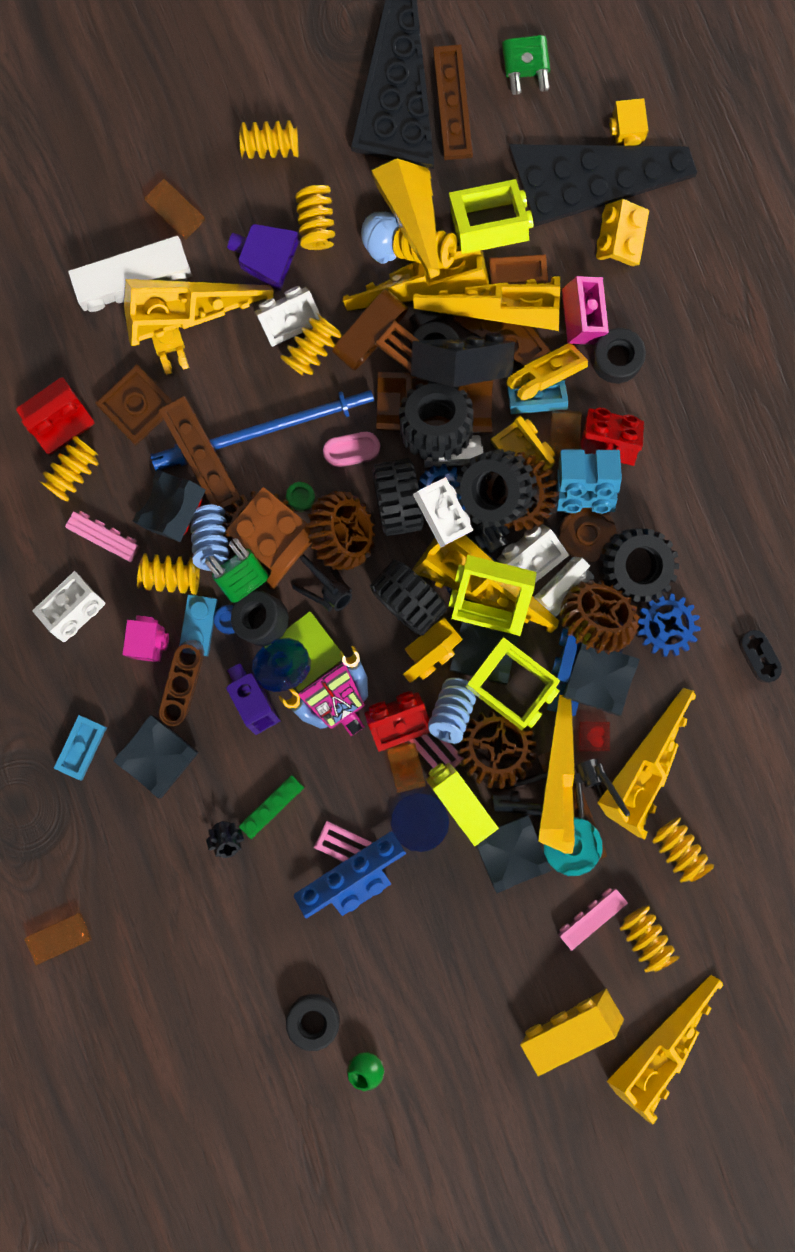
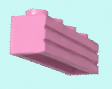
(101, 536)
(593, 918)

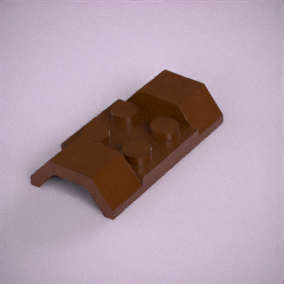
(395, 385)

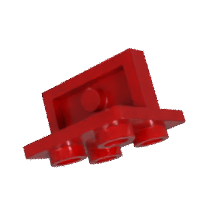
(55, 416)
(613, 432)
(397, 720)

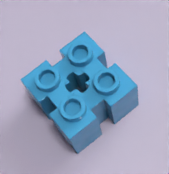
(588, 481)

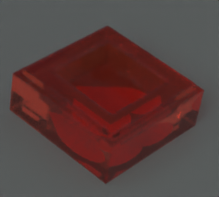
(594, 736)

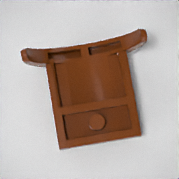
(272, 534)

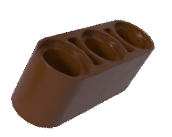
(361, 337)
(176, 695)

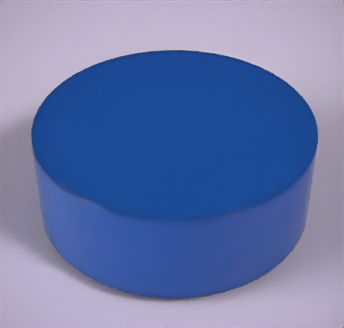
(222, 619)

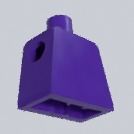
(266, 253)
(255, 708)

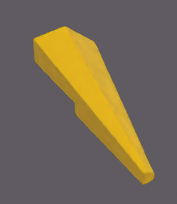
(409, 196)
(465, 271)
(501, 302)
(166, 305)
(442, 566)
(647, 769)
(557, 812)
(649, 1070)

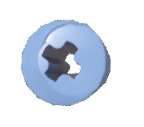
(208, 536)
(452, 711)

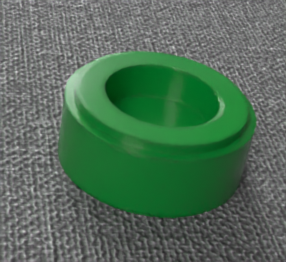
(300, 496)

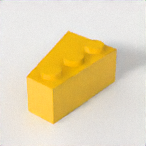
(572, 1033)

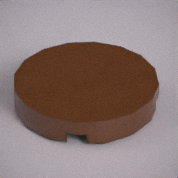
(586, 533)

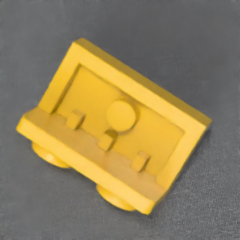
(622, 232)
(521, 438)
(430, 648)

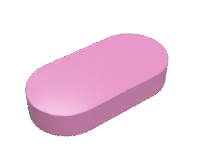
(351, 449)

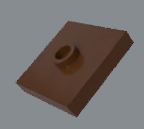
(134, 404)

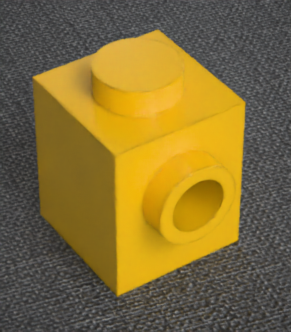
(629, 122)

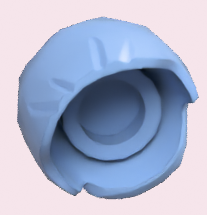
(378, 235)

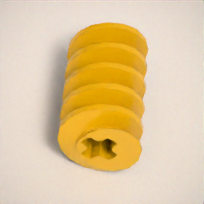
(268, 139)
(312, 217)
(445, 244)
(311, 345)
(70, 469)
(168, 574)
(681, 851)
(648, 939)

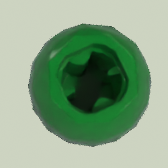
(365, 1071)

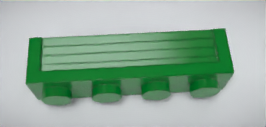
(271, 807)

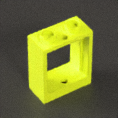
(494, 233)
(486, 615)
(547, 695)
(461, 803)

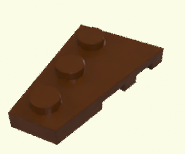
(527, 342)

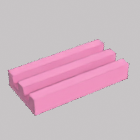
(434, 747)
(324, 836)

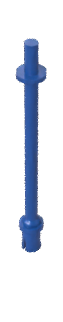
(175, 456)

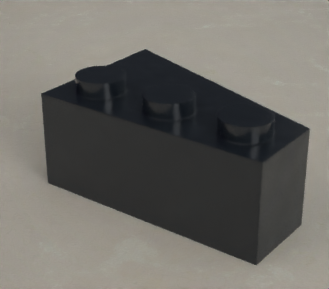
(463, 359)

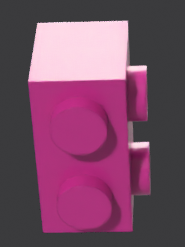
(585, 310)
(145, 639)

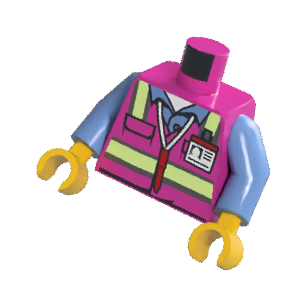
(334, 697)

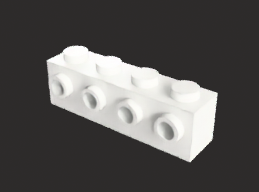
(105, 280)

